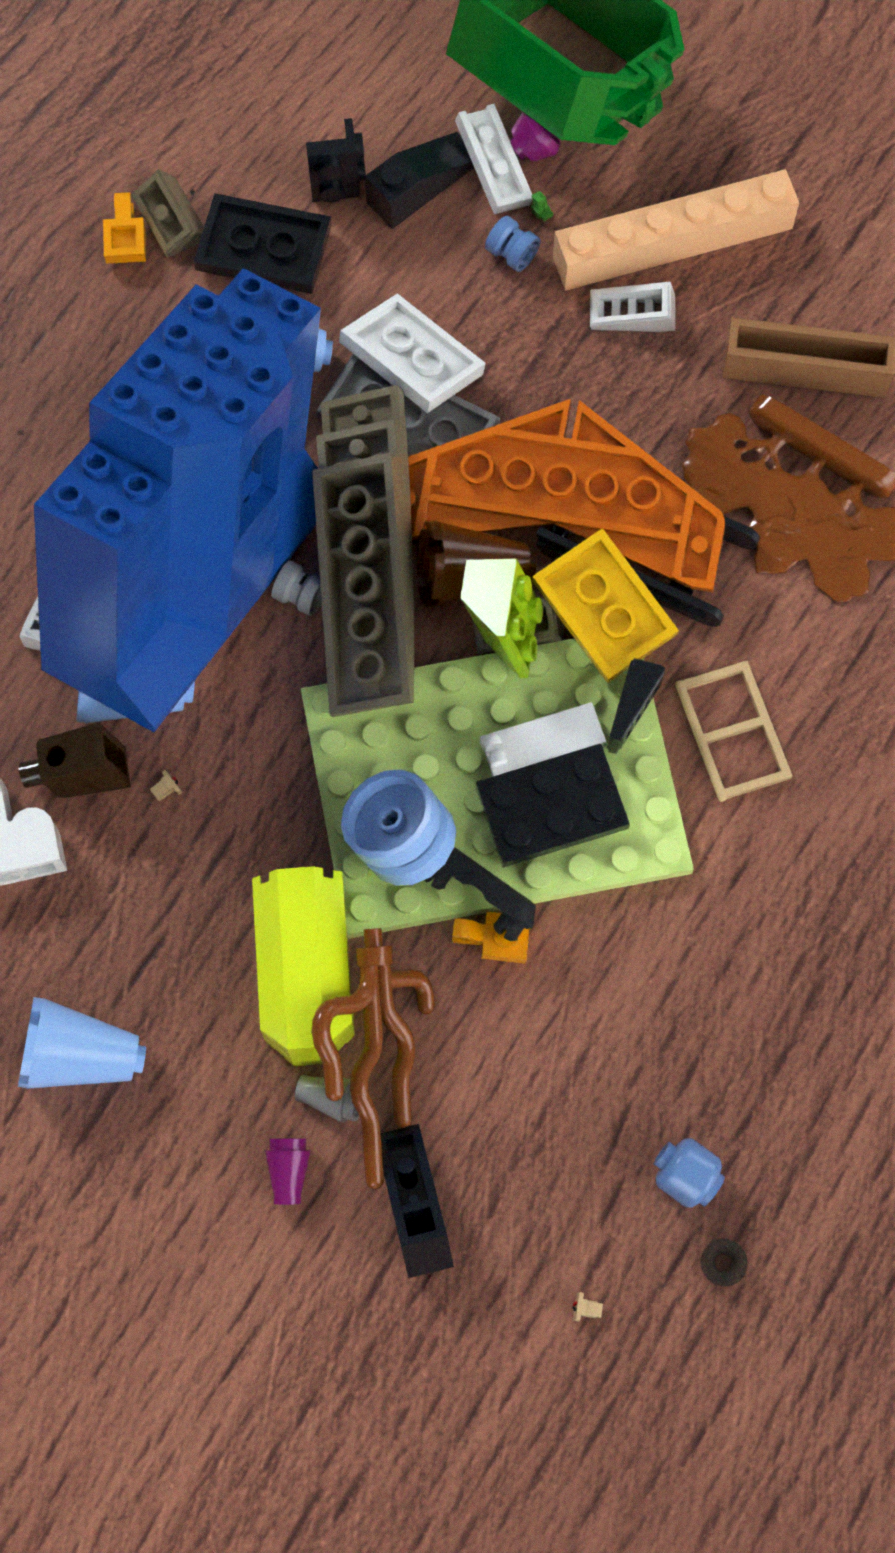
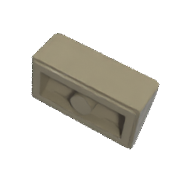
(168, 213)

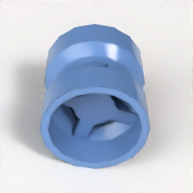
(512, 243)

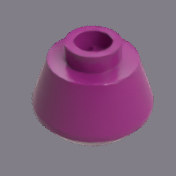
(533, 140)

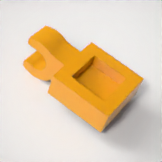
(124, 236)
(493, 944)

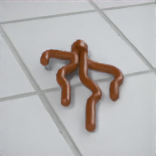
(376, 1000)

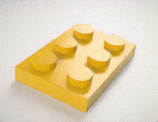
(604, 605)

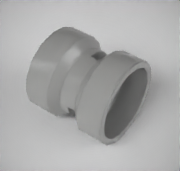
(298, 588)

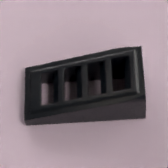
(638, 691)

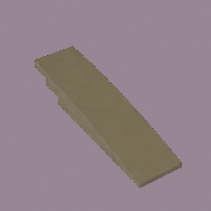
(365, 551)

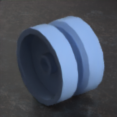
(398, 827)

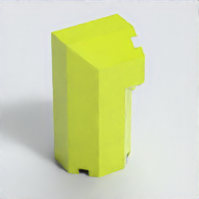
(300, 958)

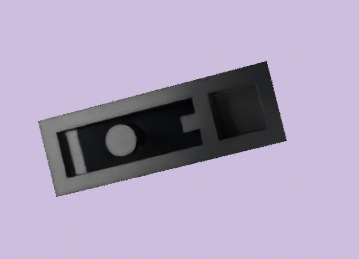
(416, 177)
(414, 1202)

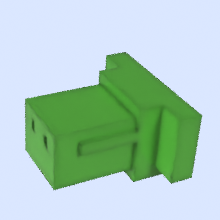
(540, 207)

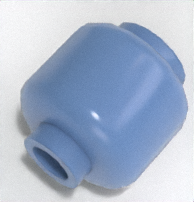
(689, 1173)

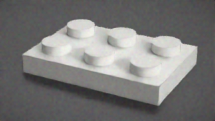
(412, 352)

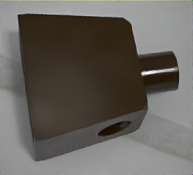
(78, 763)

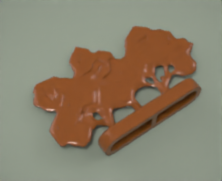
(793, 512)

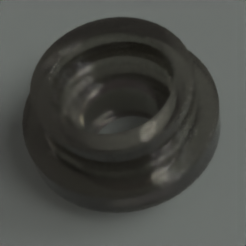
(736, 1255)

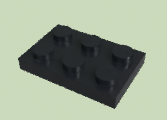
(264, 239)
(552, 805)

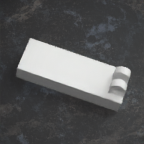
(494, 159)
(542, 739)

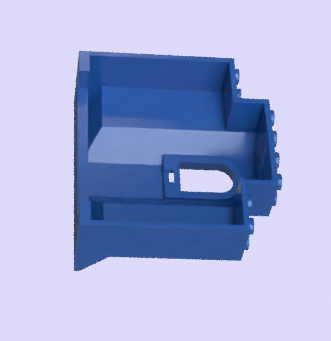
(179, 498)

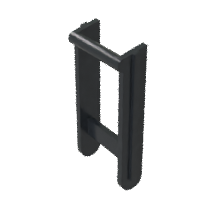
(674, 595)

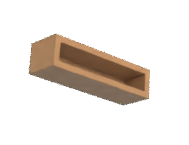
(809, 357)

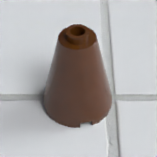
(444, 553)

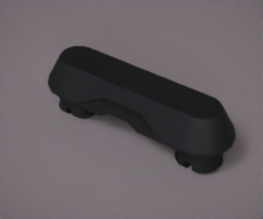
(515, 908)

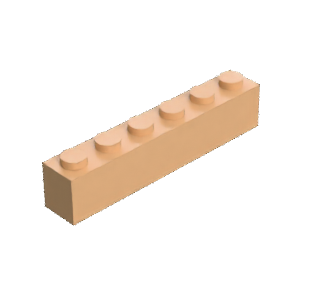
(675, 229)

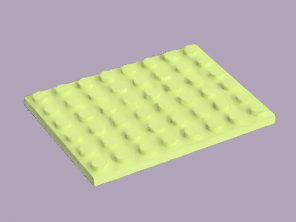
(442, 746)

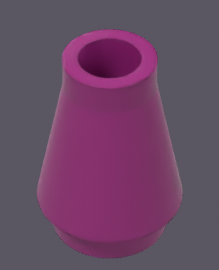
(287, 1168)

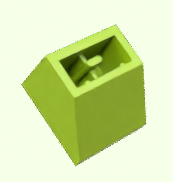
(503, 609)

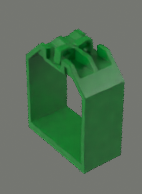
(551, 87)

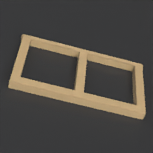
(763, 720)

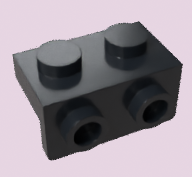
(336, 166)

